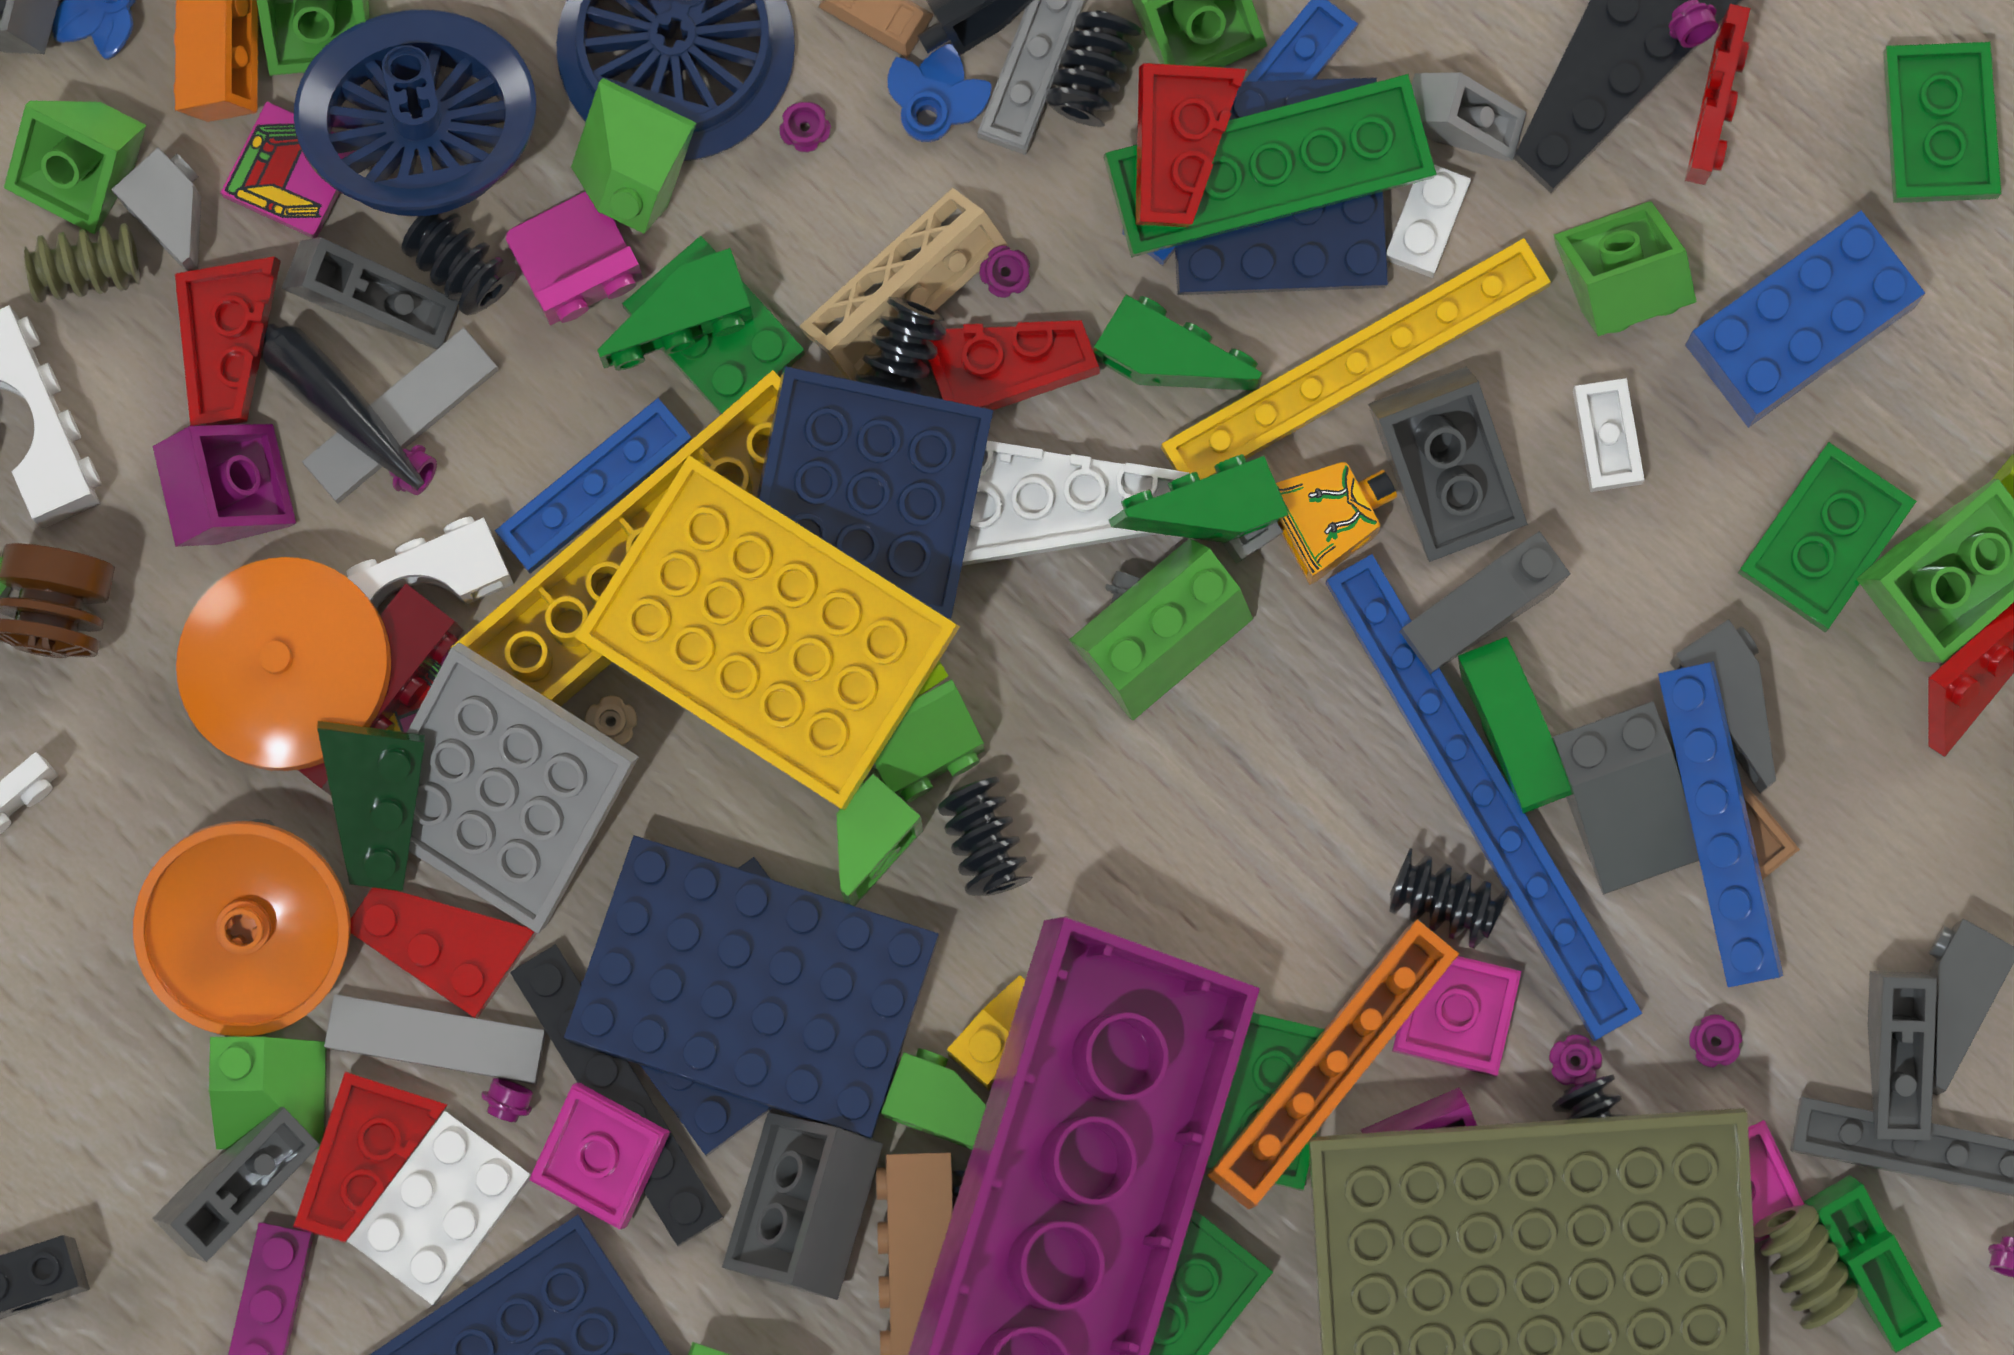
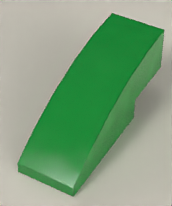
(1514, 724)
(1875, 1263)

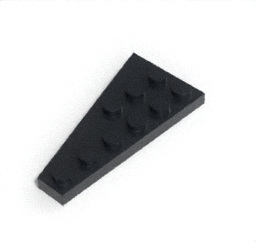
(1604, 75)

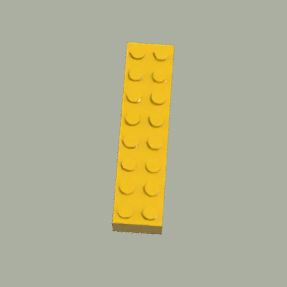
(538, 623)

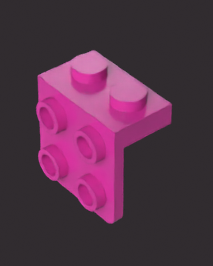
(573, 258)

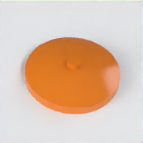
(277, 655)
(241, 928)

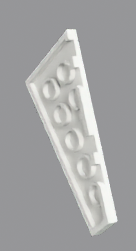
(1052, 501)

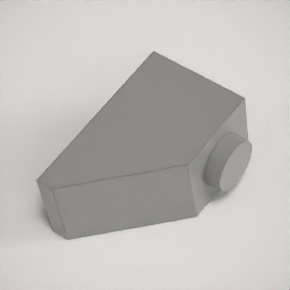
(1467, 115)
(165, 204)

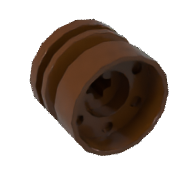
(51, 600)

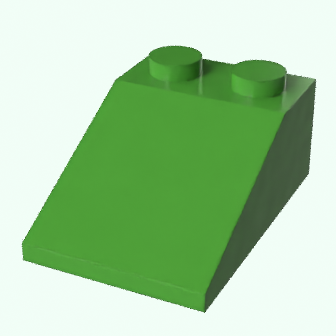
(1949, 575)

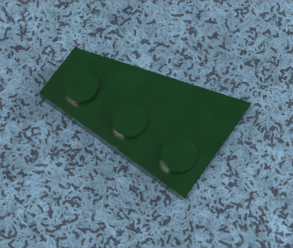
(373, 797)

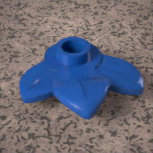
(104, 20)
(936, 87)

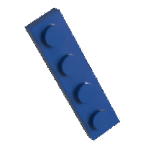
(593, 485)

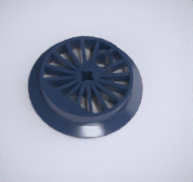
(403, 61)
(716, 126)

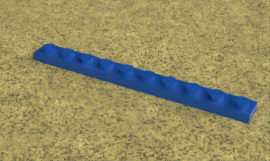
(1485, 802)

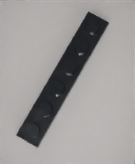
(673, 1184)

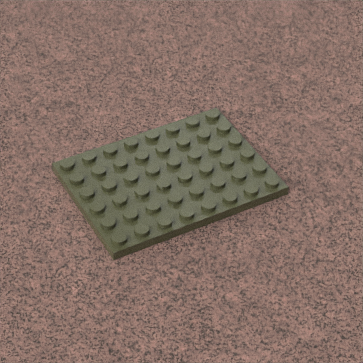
(1538, 1238)

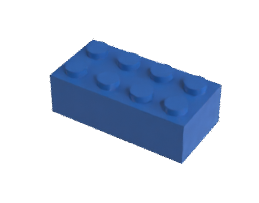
(1804, 318)

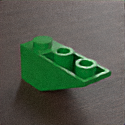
(690, 303)
(1162, 353)
(1210, 509)

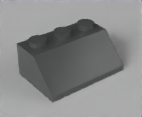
(802, 1205)

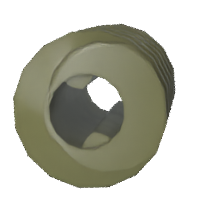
(82, 264)
(1810, 1264)

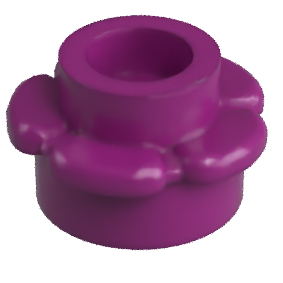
(1693, 23)
(804, 113)
(1019, 271)
(424, 465)
(1730, 1039)
(1577, 1046)
(507, 1100)
(2002, 1257)

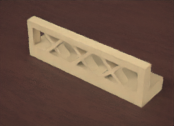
(945, 263)

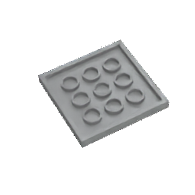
(509, 787)

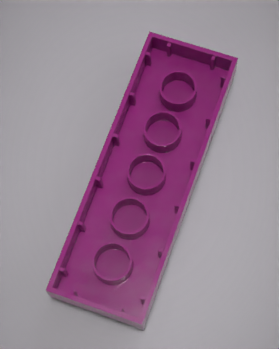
(1087, 1152)

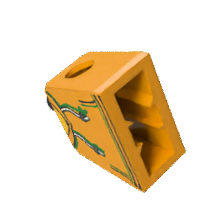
(1331, 515)

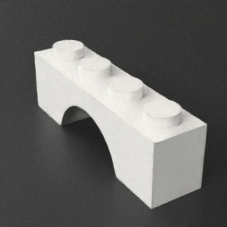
(52, 473)
(459, 561)

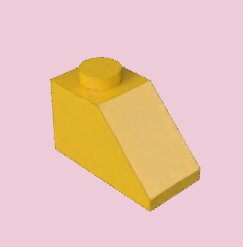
(984, 1039)

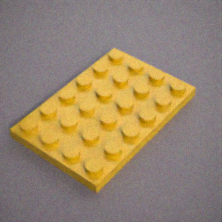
(767, 632)

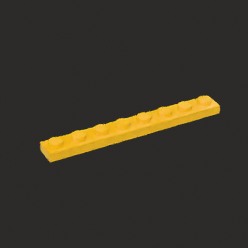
(1360, 361)

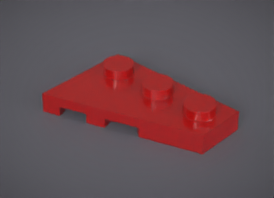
(1718, 98)
(1177, 137)
(223, 336)
(1011, 363)
(1969, 682)
(442, 945)
(361, 1152)

